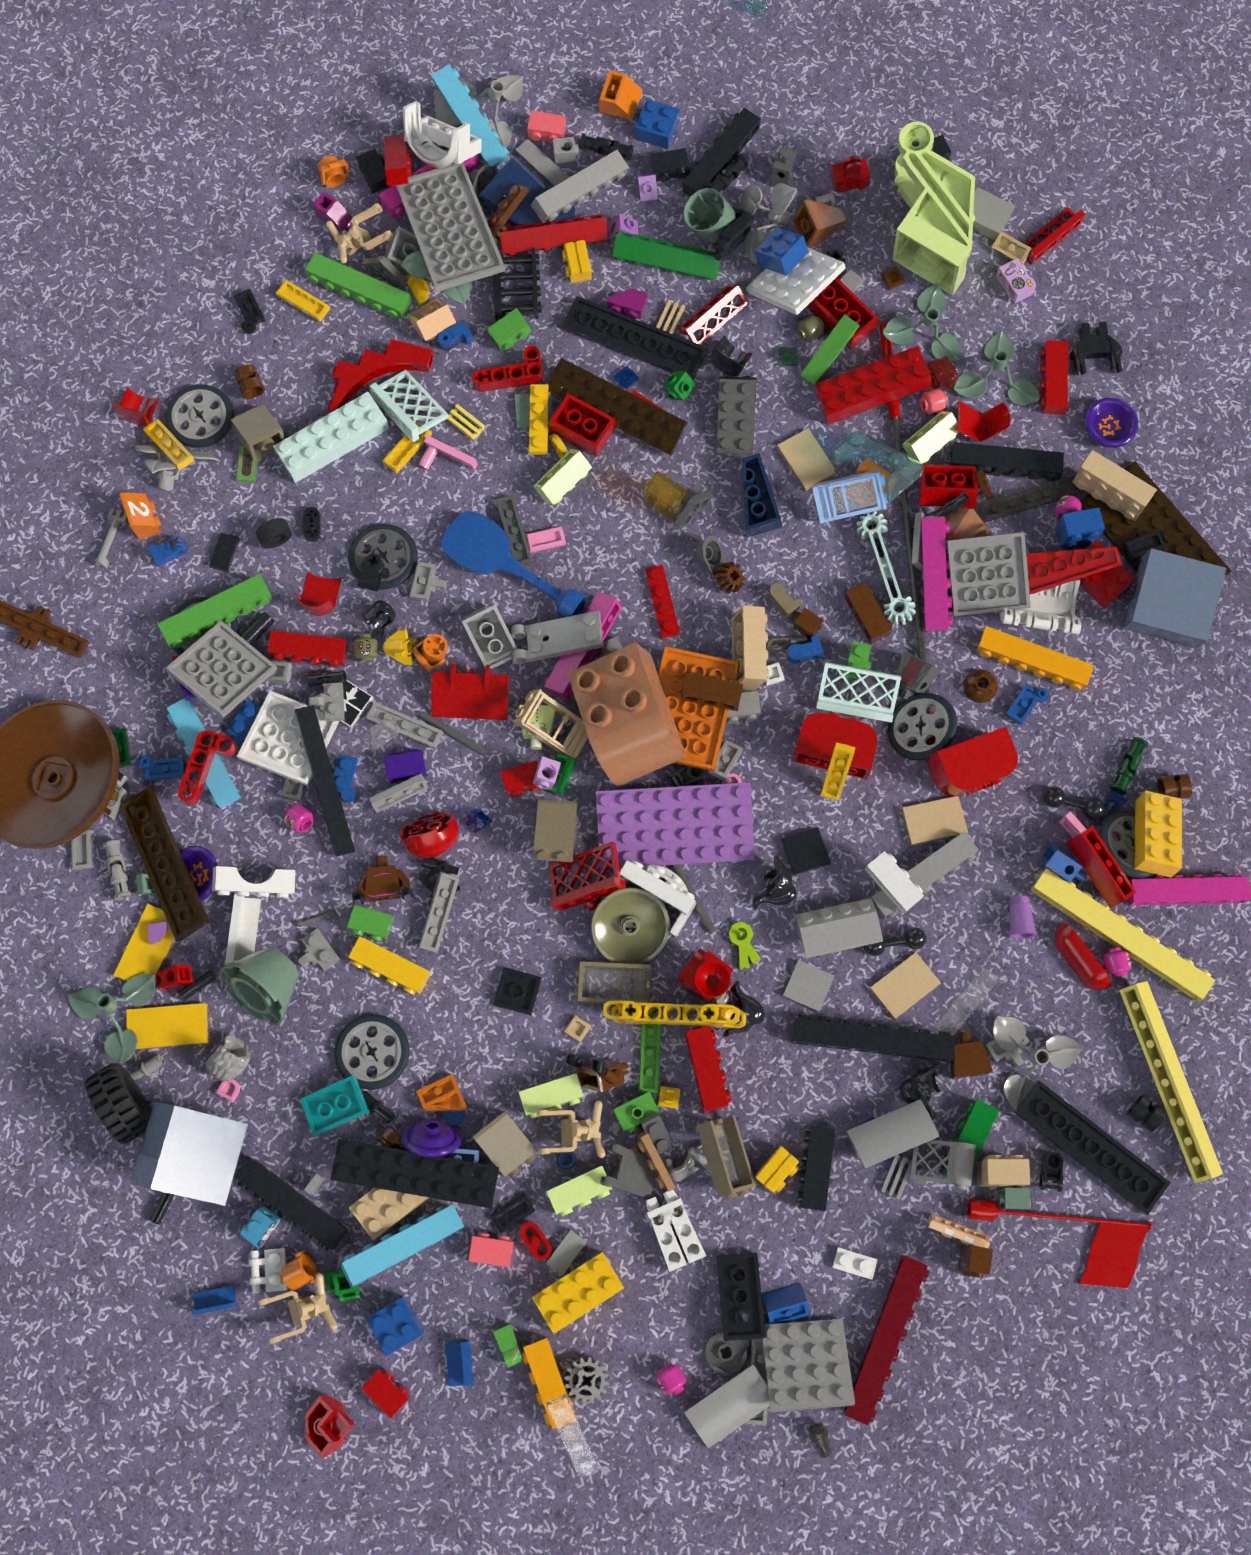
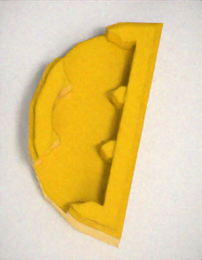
(419, 289)
(558, 445)

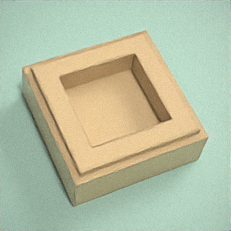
(577, 1029)

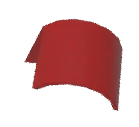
(130, 408)
(976, 423)
(319, 594)

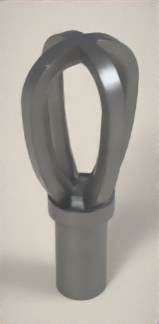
(796, 640)

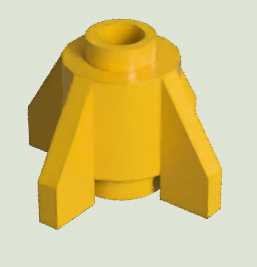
(400, 647)

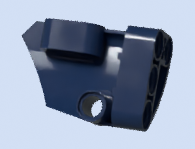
(509, 175)

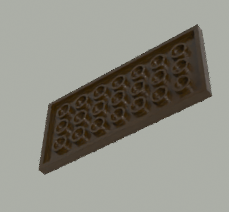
(1159, 515)

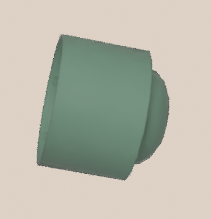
(708, 214)

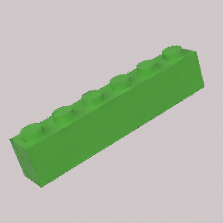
(358, 286)
(221, 607)

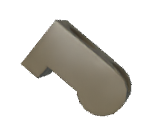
(783, 601)

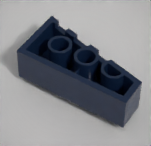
(759, 502)

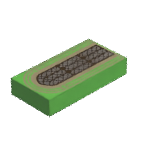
(246, 467)

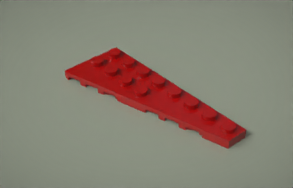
(1060, 567)

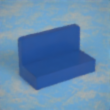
(214, 1300)
(786, 1304)
(459, 1364)

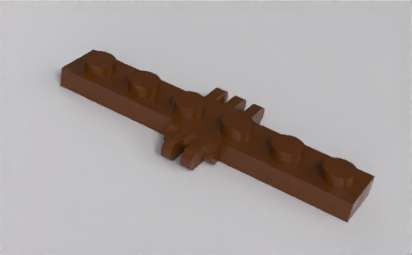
(505, 210)
(37, 628)

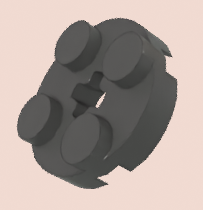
(728, 1364)

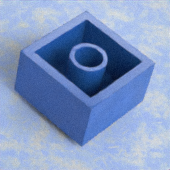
(657, 124)
(781, 251)
(1079, 528)
(395, 1326)

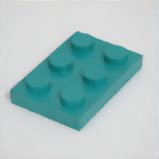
(334, 1105)

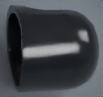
(375, 610)

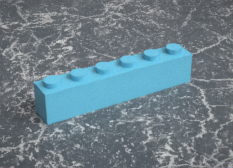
(467, 111)
(189, 726)
(402, 1245)

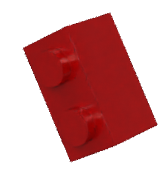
(520, 779)
(386, 1392)

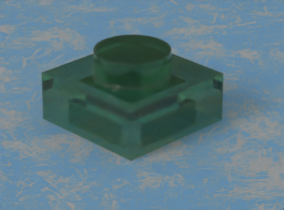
(788, 356)

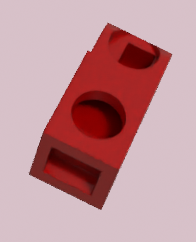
(174, 977)

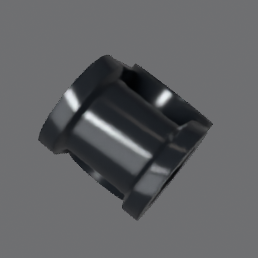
(371, 576)
(685, 777)
(1051, 1173)

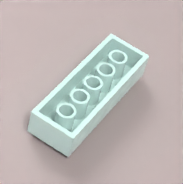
(331, 437)

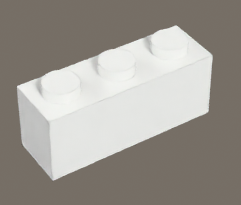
(894, 882)

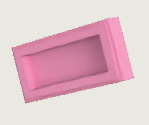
(546, 539)

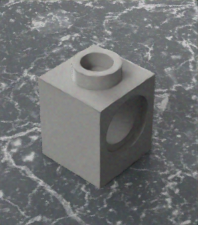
(562, 144)

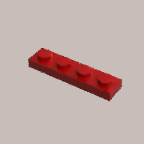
(662, 602)

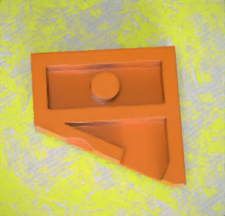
(442, 1096)

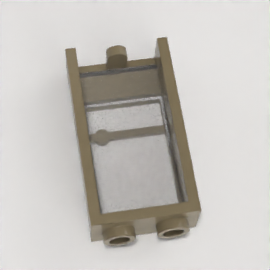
(612, 982)
(726, 1157)

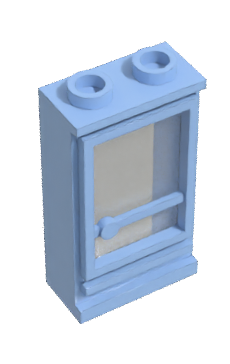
(850, 496)

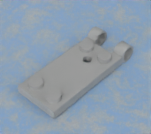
(565, 637)

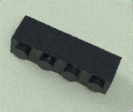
(817, 1168)

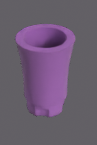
(1021, 918)

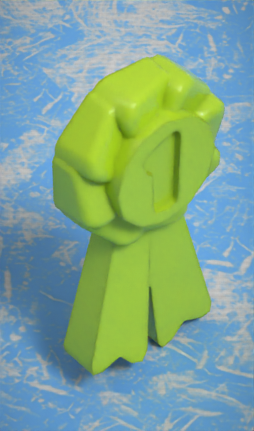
(741, 935)

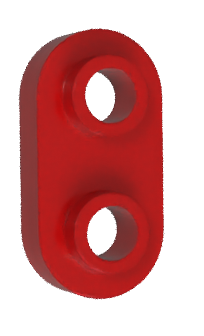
(535, 1241)

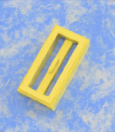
(454, 413)

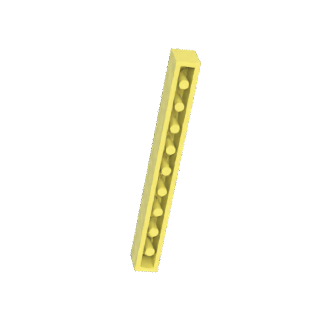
(1119, 933)
(1171, 1082)

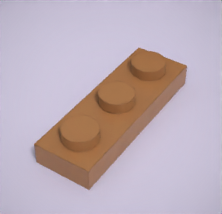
(655, 1162)

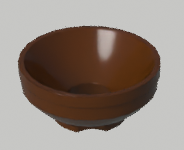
(979, 694)

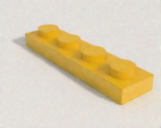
(538, 419)
(168, 444)
(837, 771)

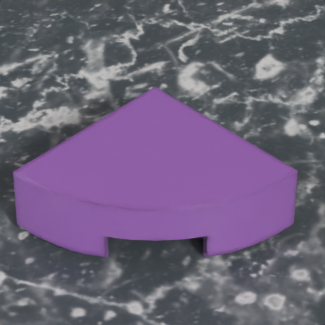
(157, 931)

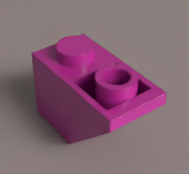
(330, 209)
(629, 302)

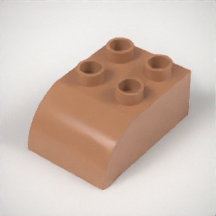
(626, 714)

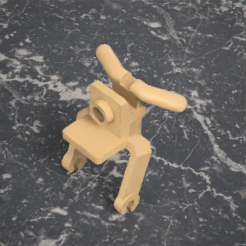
(357, 237)
(576, 1131)
(304, 1308)

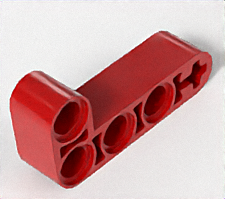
(507, 373)
(202, 768)

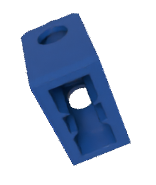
(1058, 859)

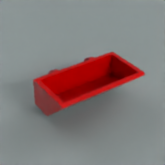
(470, 694)

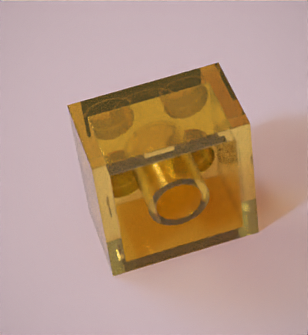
(665, 495)

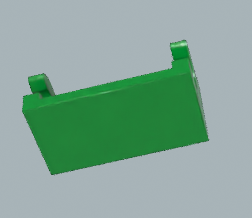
(564, 774)

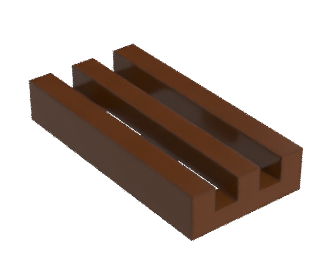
(984, 484)

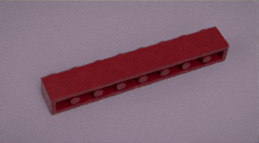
(886, 1338)

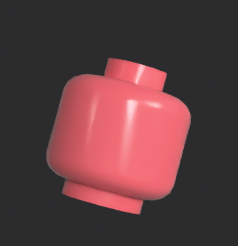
(933, 401)

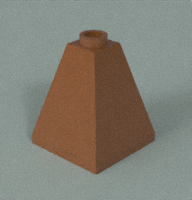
(818, 221)

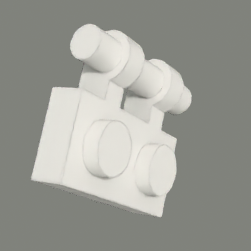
(273, 1262)

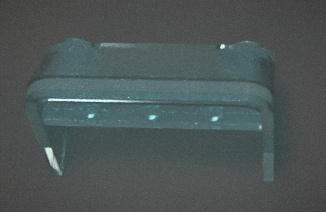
(906, 468)

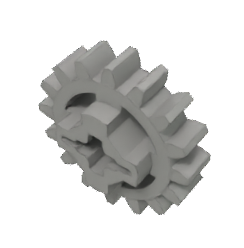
(575, 1389)

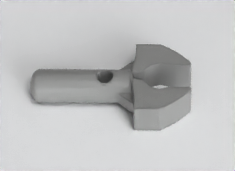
(700, 1158)

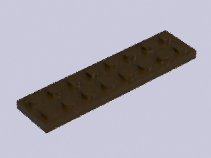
(630, 411)
(164, 864)

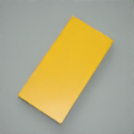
(140, 955)
(169, 1025)

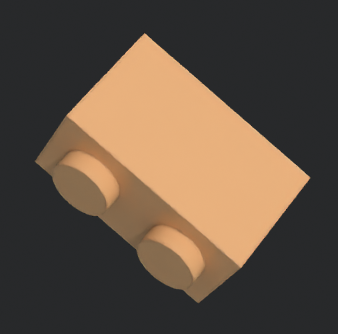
(431, 319)

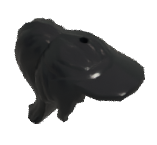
(779, 888)
(750, 1006)
(921, 1086)

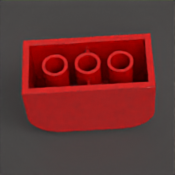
(824, 730)
(974, 763)

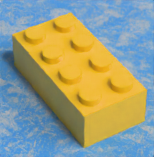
(1158, 834)
(578, 1292)

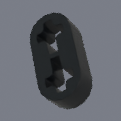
(316, 524)

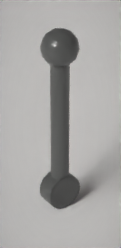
(331, 913)

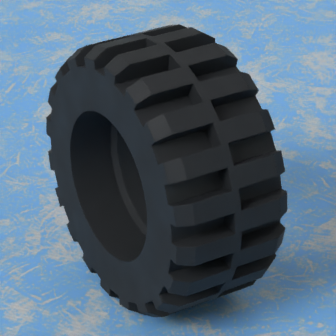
(118, 1103)

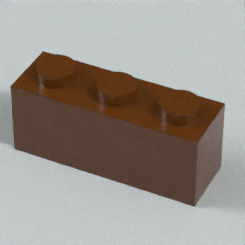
(868, 612)
(712, 691)
(975, 1261)

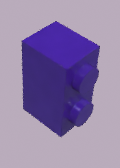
(405, 765)

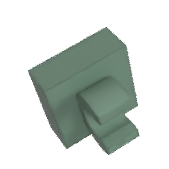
(144, 885)

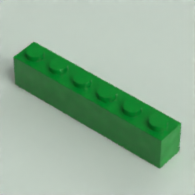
(666, 255)

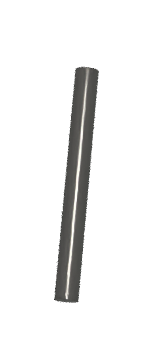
(453, 733)
(699, 907)

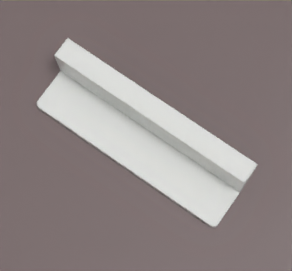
(242, 928)

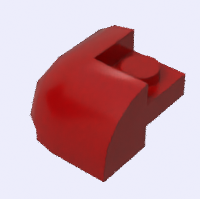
(327, 1425)

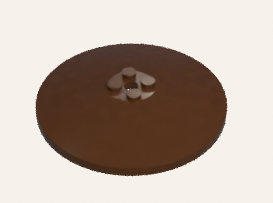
(50, 741)

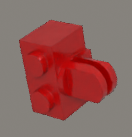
(850, 174)

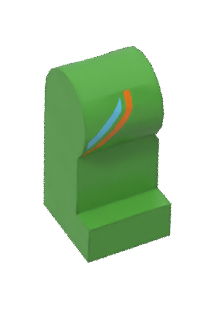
(508, 1345)

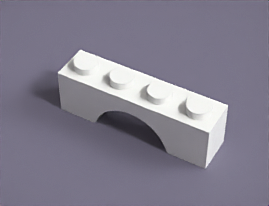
(228, 880)

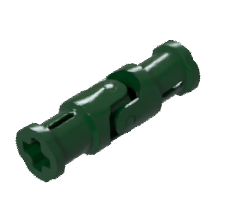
(1129, 765)

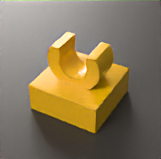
(669, 1097)

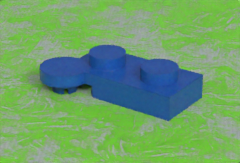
(1025, 702)
(243, 722)
(162, 768)
(344, 777)

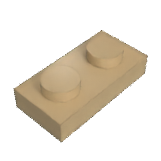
(1011, 247)

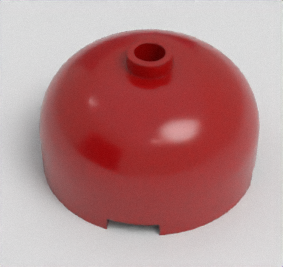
(433, 839)

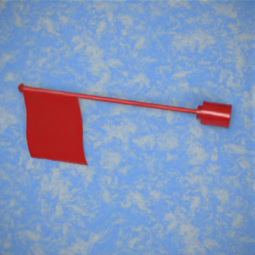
(1112, 1250)

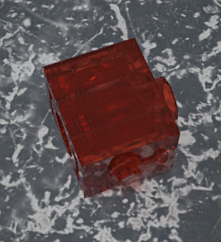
(942, 373)

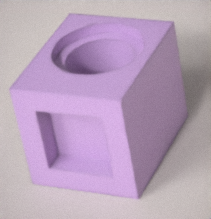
(549, 766)

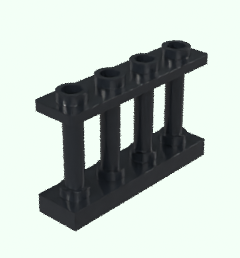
(500, 292)

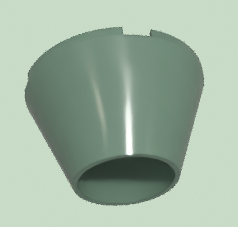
(262, 983)

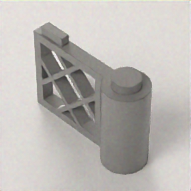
(958, 1168)

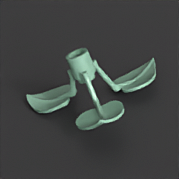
(416, 267)
(933, 304)
(999, 351)
(89, 1000)

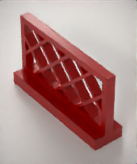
(586, 892)

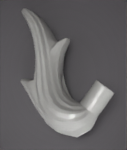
(685, 1170)

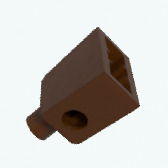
(969, 1058)

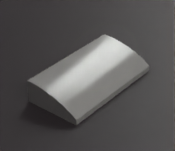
(892, 1134)
(729, 1406)

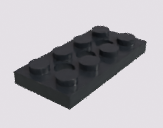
(730, 1306)

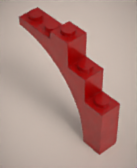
(396, 357)

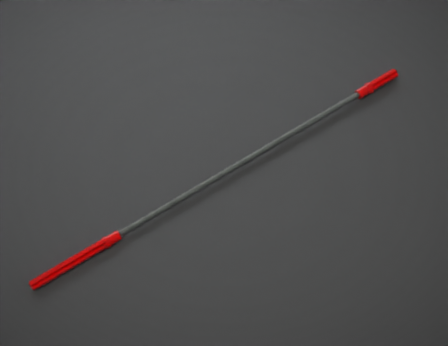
(894, 413)

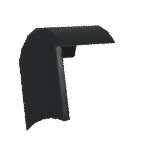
(721, 358)

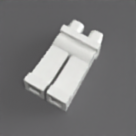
(674, 1215)

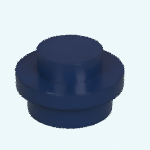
(566, 1160)

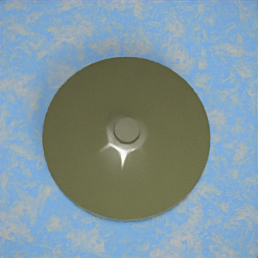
(630, 926)

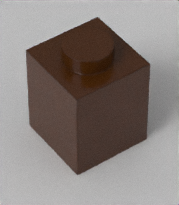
(807, 623)

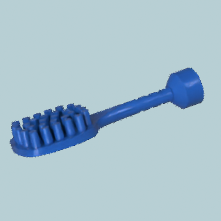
(485, 547)

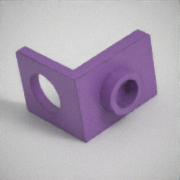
(647, 186)
(622, 223)

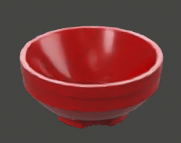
(716, 969)

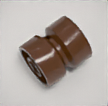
(249, 381)
(1176, 786)
(389, 1139)

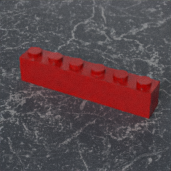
(553, 234)

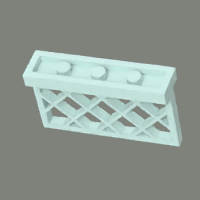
(396, 411)
(851, 706)

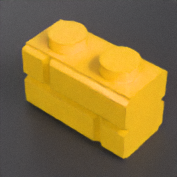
(577, 261)
(776, 1170)

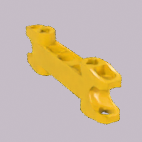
(708, 1015)

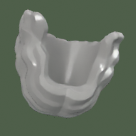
(228, 1059)

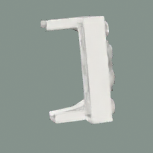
(459, 140)
(672, 891)

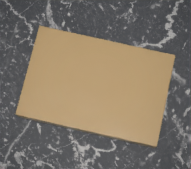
(806, 459)
(934, 820)
(905, 985)

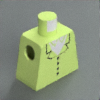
(542, 719)

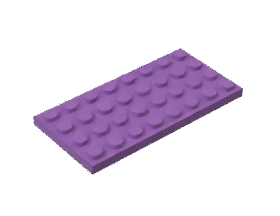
(677, 824)

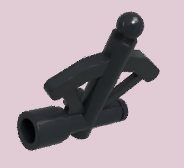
(437, 867)

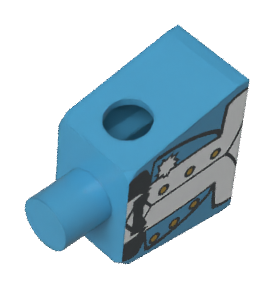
(260, 1227)

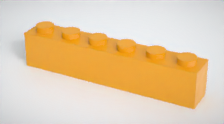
(1034, 658)

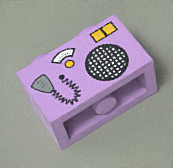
(1016, 280)

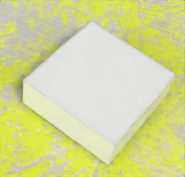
(775, 674)

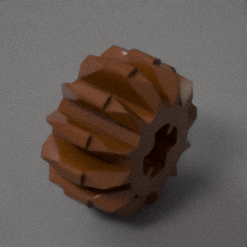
(729, 577)

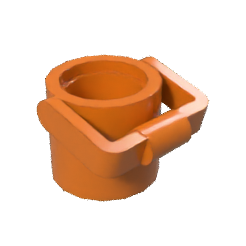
(332, 171)
(433, 651)
(299, 1271)

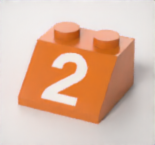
(141, 514)

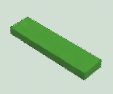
(830, 350)
(650, 1057)

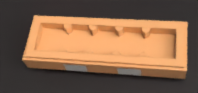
(951, 1229)

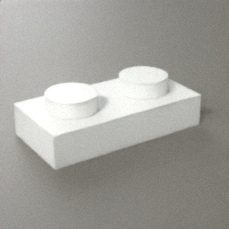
(854, 1263)

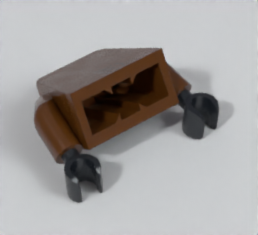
(382, 883)
(600, 1074)

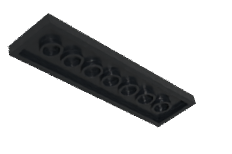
(634, 338)
(1092, 1147)
(415, 1174)

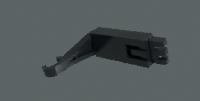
(734, 234)

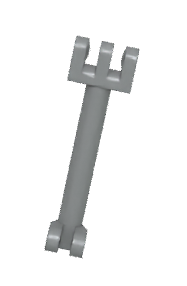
(116, 520)

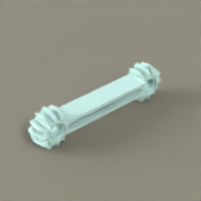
(886, 568)

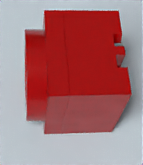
(688, 973)

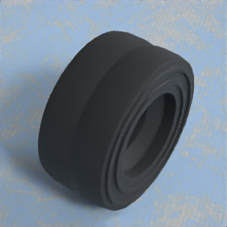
(273, 533)

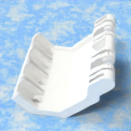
(1049, 609)

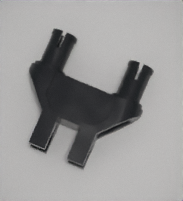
(1095, 347)

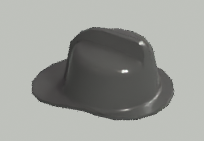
(480, 179)
(710, 553)

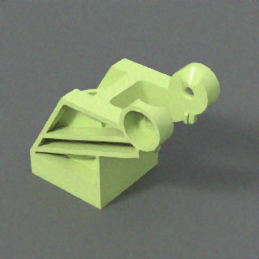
(939, 227)

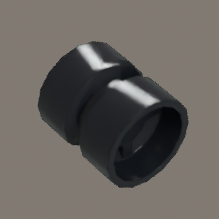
(1149, 1115)

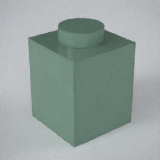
(1014, 1198)

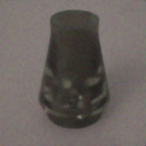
(819, 1437)

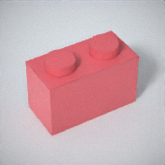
(546, 126)
(491, 1251)

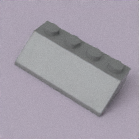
(838, 928)

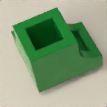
(338, 1284)

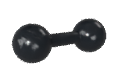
(1055, 797)
(914, 938)

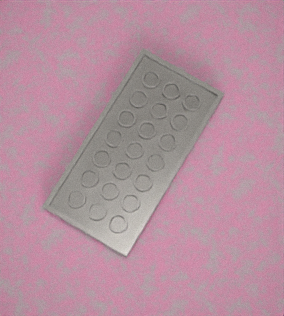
(450, 227)

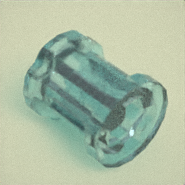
(757, 7)

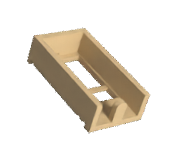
(574, 740)

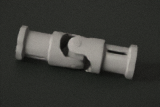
(118, 875)

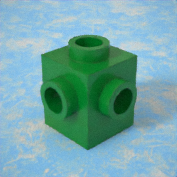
(678, 385)

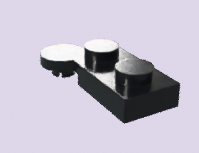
(249, 310)

